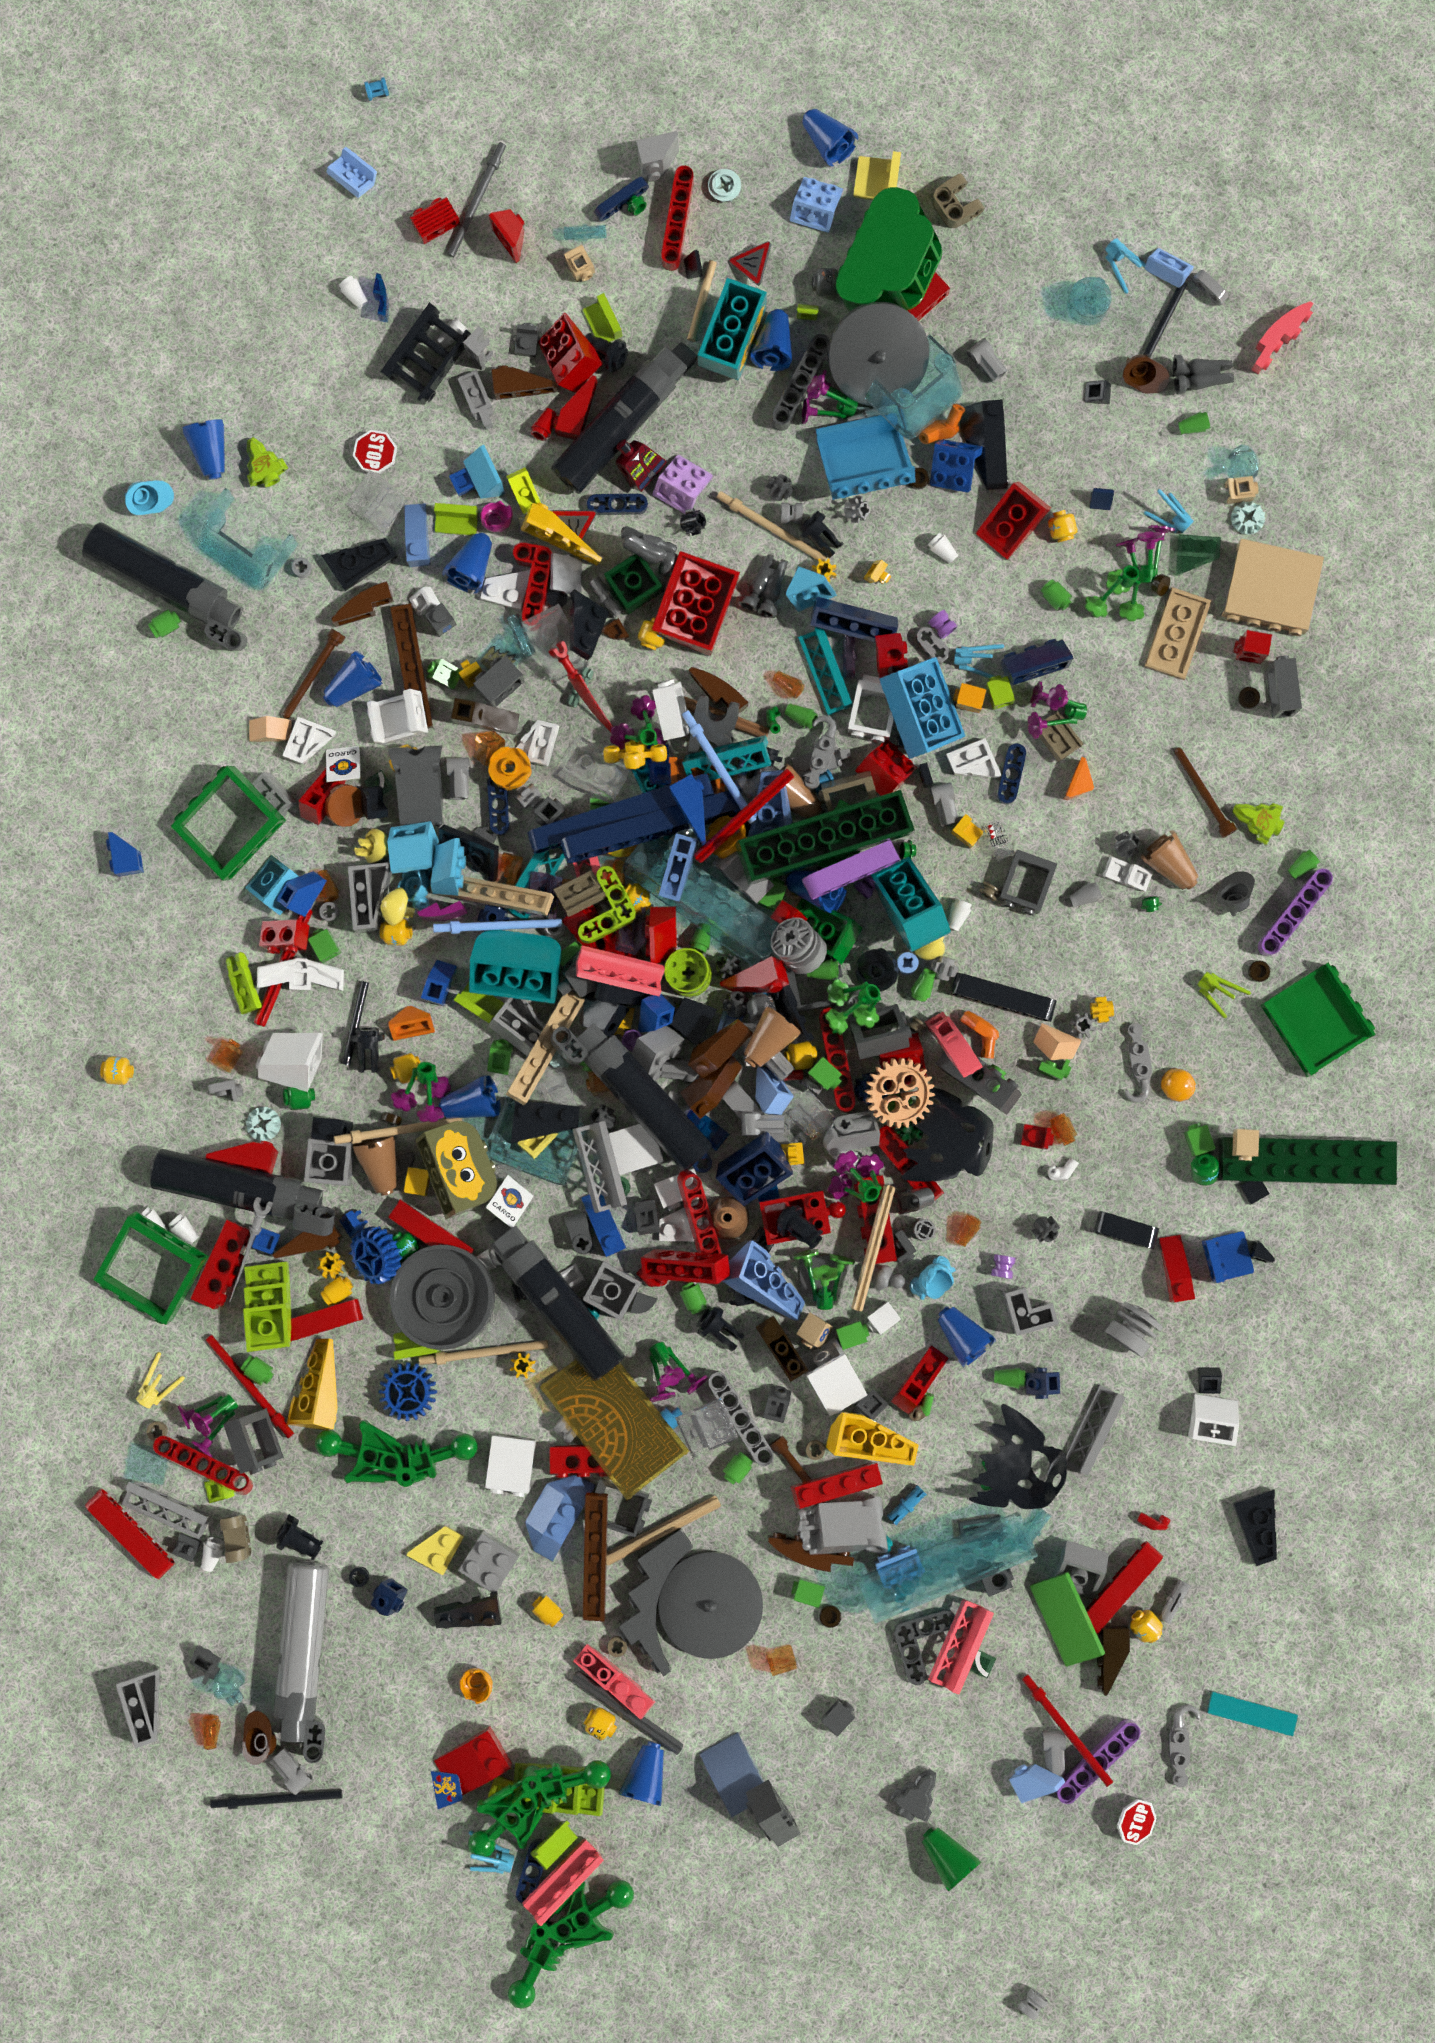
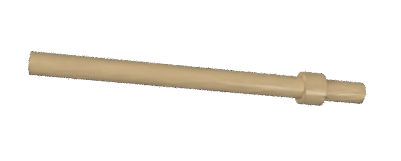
(737, 506)
(356, 1136)
(442, 1357)

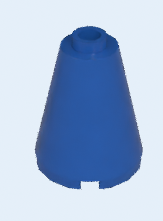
(830, 136)
(773, 343)
(207, 446)
(470, 564)
(352, 681)
(827, 902)
(472, 1100)
(964, 1335)
(645, 1776)

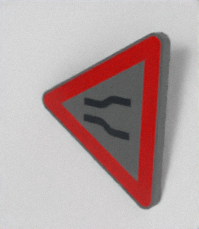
(753, 262)
(577, 520)

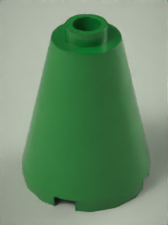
(948, 1857)

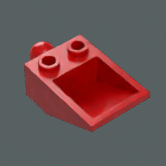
(772, 1209)

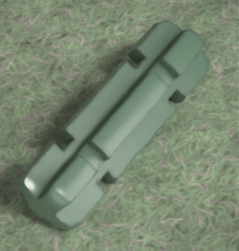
(573, 699)

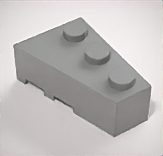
(367, 889)
(517, 1024)
(141, 1705)

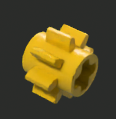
(825, 564)
(1101, 1009)
(335, 1268)
(525, 1359)

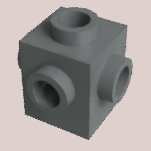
(546, 806)

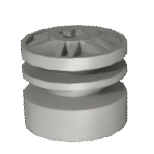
(798, 945)
(1134, 1329)

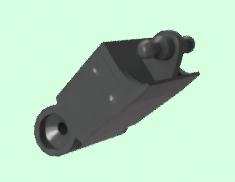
(418, 784)

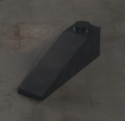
(985, 426)

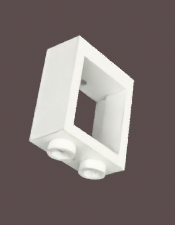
(670, 707)
(860, 731)

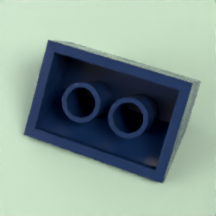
(1036, 661)
(754, 1169)

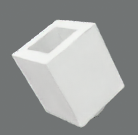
(882, 1318)

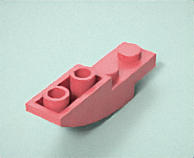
(1281, 332)
(953, 1044)
(614, 1681)

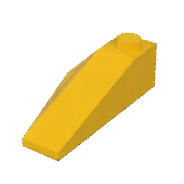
(549, 528)
(318, 1397)
(863, 1438)

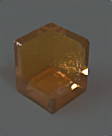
(486, 745)
(781, 1660)

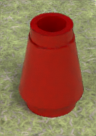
(543, 425)

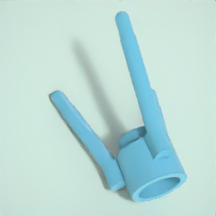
(1118, 251)
(1181, 520)
(965, 654)
(502, 1862)

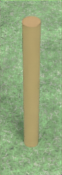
(702, 301)

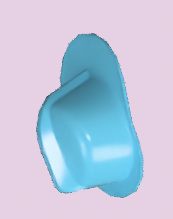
(148, 497)

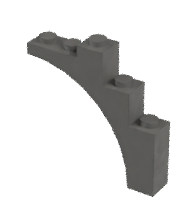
(642, 1625)

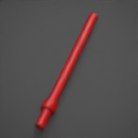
(276, 1418)
(1039, 1695)

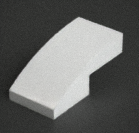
(1127, 874)

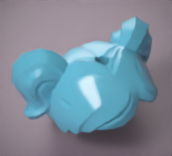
(418, 895)
(933, 1279)

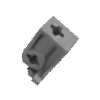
(852, 1133)

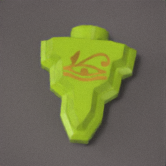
(263, 465)
(1261, 820)

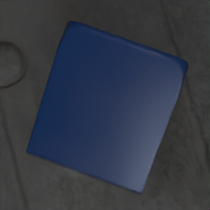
(1101, 498)

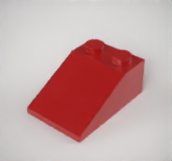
(1013, 519)
(476, 1760)

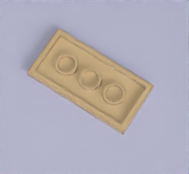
(1177, 633)

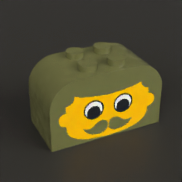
(457, 1167)

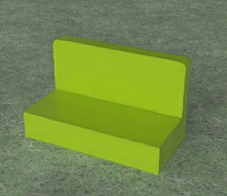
(602, 319)
(456, 519)
(479, 1004)
(407, 1348)
(554, 1845)

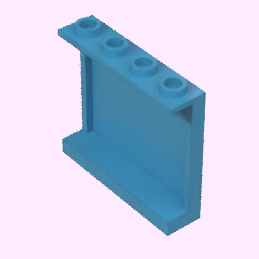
(863, 457)

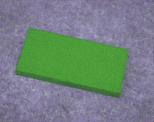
(1067, 1619)

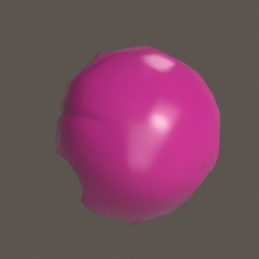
(490, 514)

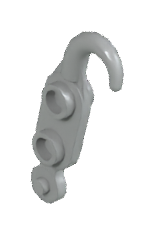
(822, 752)
(1140, 1062)
(1180, 1746)

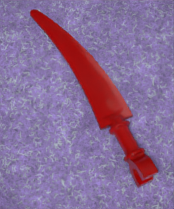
(578, 683)

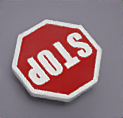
(375, 451)
(1136, 1821)

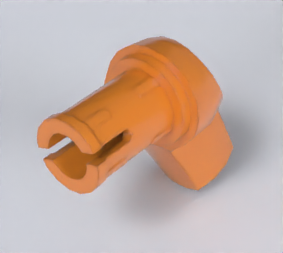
(942, 428)
(984, 1029)

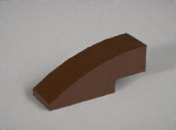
(363, 604)
(717, 689)

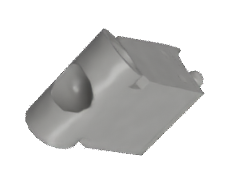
(843, 1527)

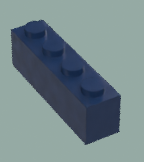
(851, 620)

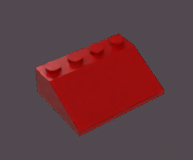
(695, 602)

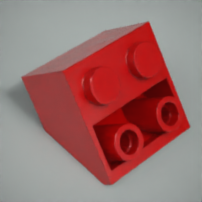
(888, 767)
(661, 933)
(914, 1052)

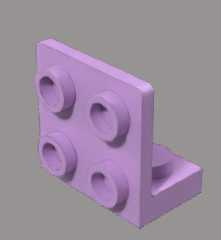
(681, 484)

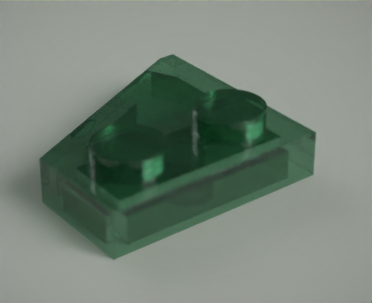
(1196, 551)

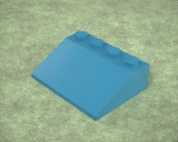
(922, 707)

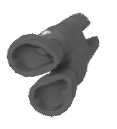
(1202, 371)
(650, 549)
(766, 584)

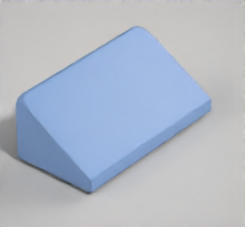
(1168, 267)

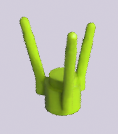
(1210, 982)

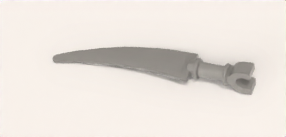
(260, 1213)

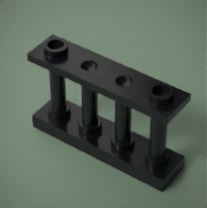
(406, 351)

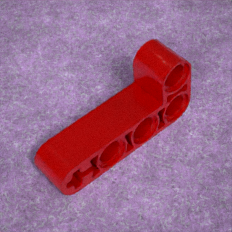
(537, 568)

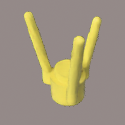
(148, 1394)

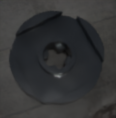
(887, 964)

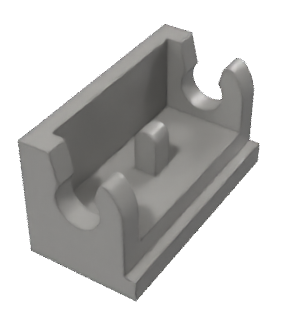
(474, 348)
(275, 793)

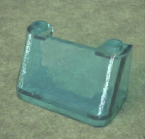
(552, 1164)

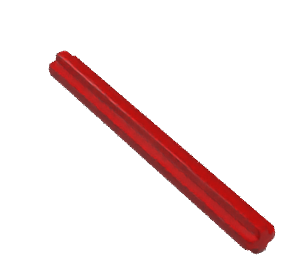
(744, 815)
(273, 991)

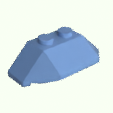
(556, 1513)

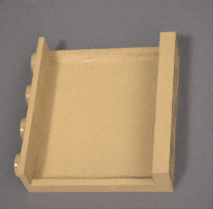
(1273, 587)

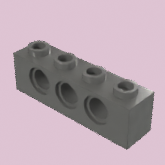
(1003, 1099)

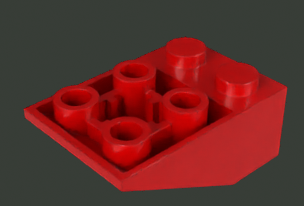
(569, 354)

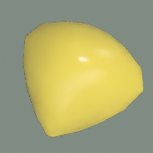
(374, 845)
(395, 907)
(932, 950)

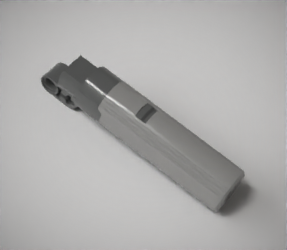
(300, 1655)

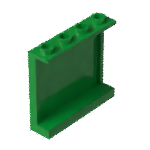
(1318, 1019)

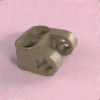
(952, 204)
(235, 1538)

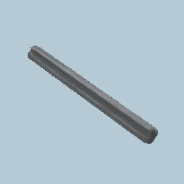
(612, 1702)

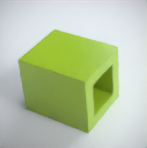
(999, 692)

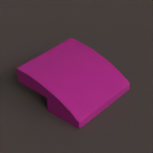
(435, 913)

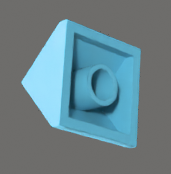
(484, 474)
(806, 587)

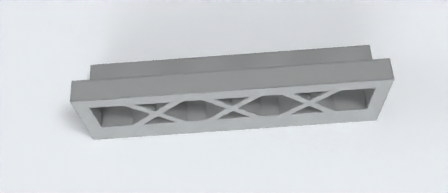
(603, 1165)
(1101, 1433)
(167, 1503)

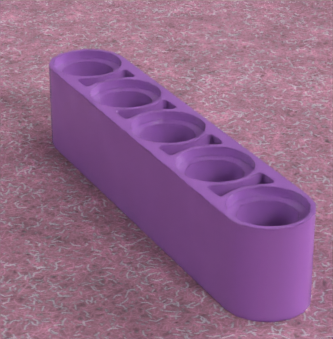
(850, 869)
(1304, 908)
(1109, 1757)

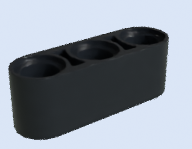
(620, 995)
(1126, 1230)

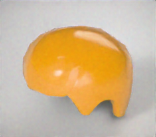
(1178, 1084)
(475, 1677)

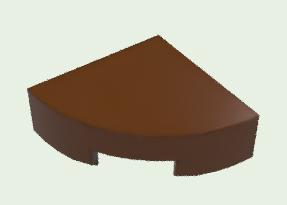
(615, 630)

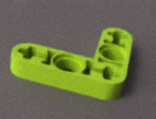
(614, 913)

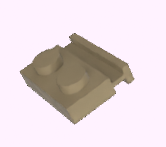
(1060, 739)
(579, 893)

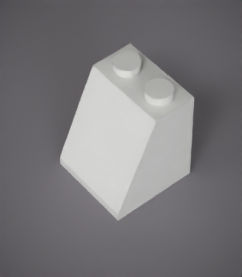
(291, 1059)
(833, 1377)

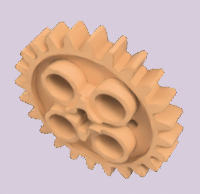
(896, 1073)

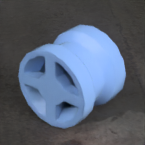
(905, 965)

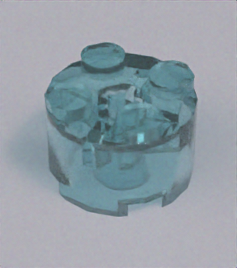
(1089, 289)

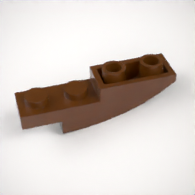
(793, 1549)

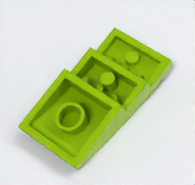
(267, 1307)
(580, 1799)

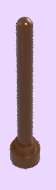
(334, 639)
(1225, 826)
(781, 1447)

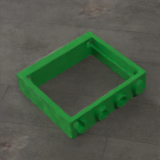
(275, 821)
(166, 1240)

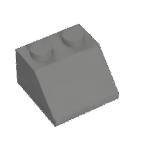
(657, 154)
(1085, 1566)

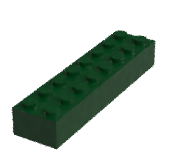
(824, 837)
(1312, 1162)

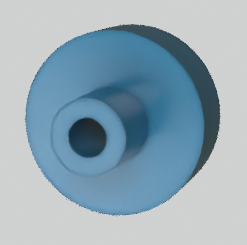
(670, 1416)

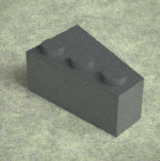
(771, 1813)

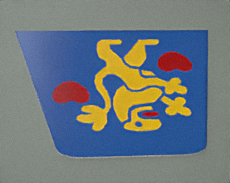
(446, 1788)

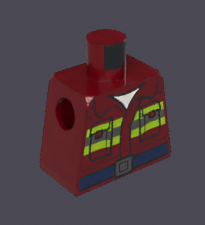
(638, 463)

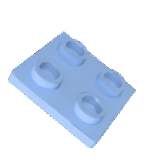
(815, 204)

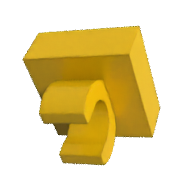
(877, 572)
(469, 672)
(794, 1153)

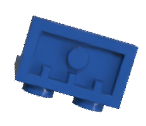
(954, 465)
(1227, 1257)

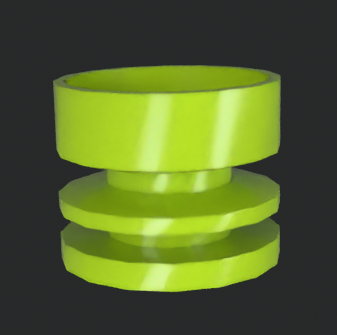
(679, 964)

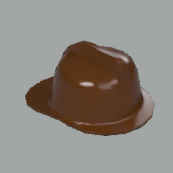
(1145, 374)
(258, 1738)

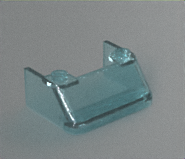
(915, 413)
(253, 569)

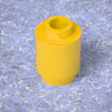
(337, 1290)
(547, 1611)

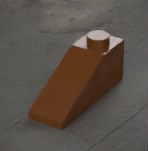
(515, 383)
(718, 1048)
(707, 1092)
(309, 1242)

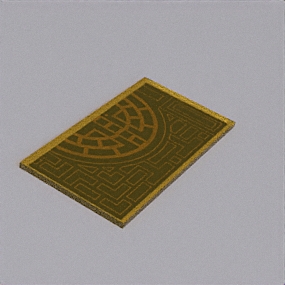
(616, 1425)

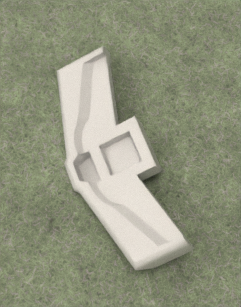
(300, 974)

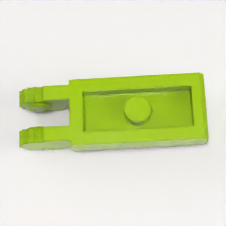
(243, 983)

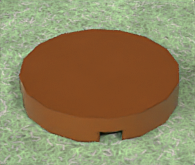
(344, 805)

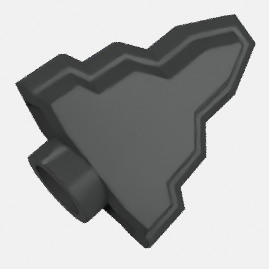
(916, 1796)

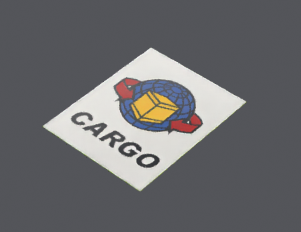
(343, 764)
(509, 1201)

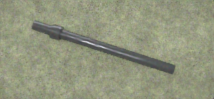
(493, 164)

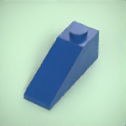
(689, 798)
(604, 1227)

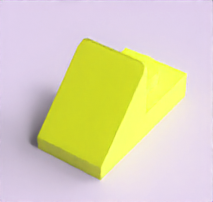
(523, 489)

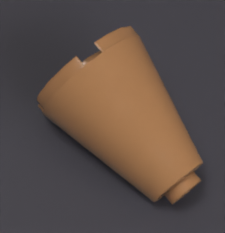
(801, 799)
(1171, 860)
(769, 1038)
(378, 1162)
(739, 1214)

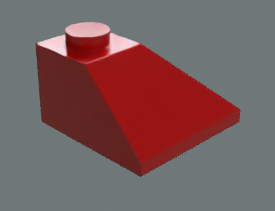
(509, 231)

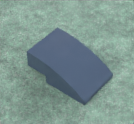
(732, 1772)

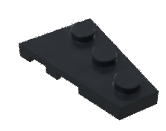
(358, 563)
(587, 624)
(478, 852)
(786, 1006)
(542, 1119)
(1257, 1522)
(474, 1613)

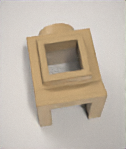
(579, 264)
(1241, 489)

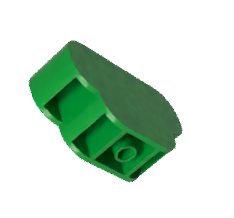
(891, 253)

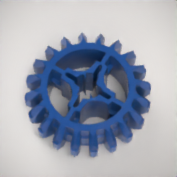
(375, 1255)
(423, 1403)

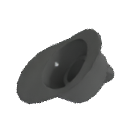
(1236, 892)

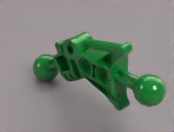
(420, 1457)
(551, 1784)
(580, 1934)

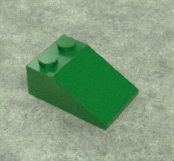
(835, 928)

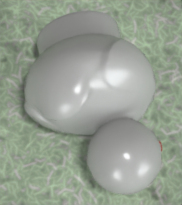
(883, 1275)

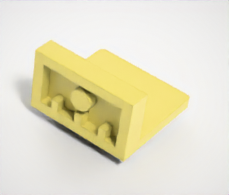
(875, 175)

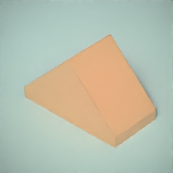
(269, 729)
(1055, 1043)

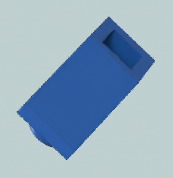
(125, 858)
(301, 892)
(439, 983)
(655, 1013)

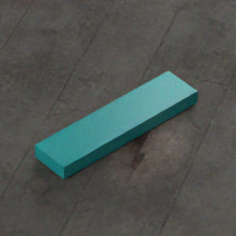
(1252, 1713)

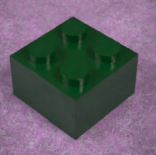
(633, 583)

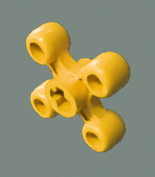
(635, 754)

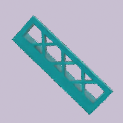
(831, 664)
(730, 751)
(534, 864)

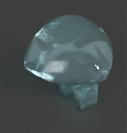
(1242, 462)
(227, 1685)

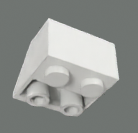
(1214, 1420)

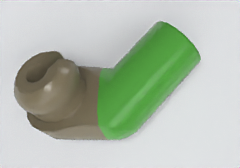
(923, 1409)

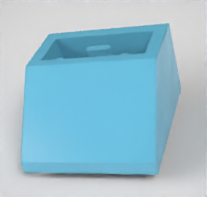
(412, 847)
(448, 867)

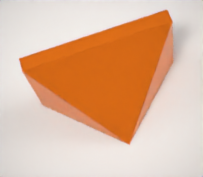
(1081, 781)
(411, 1023)

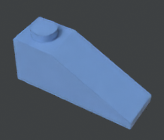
(416, 535)
(678, 867)

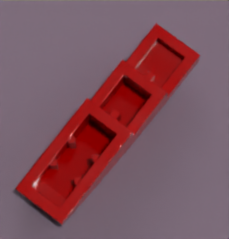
(893, 1148)
(424, 1227)

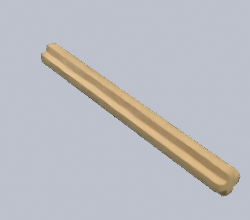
(873, 1248)
(662, 1530)

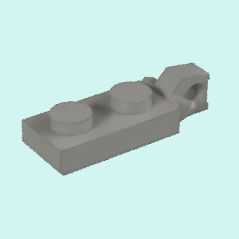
(476, 397)
(801, 763)

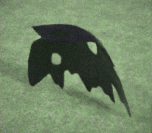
(948, 1138)
(1014, 1464)

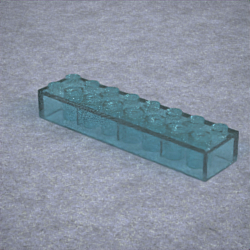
(706, 903)
(947, 1567)

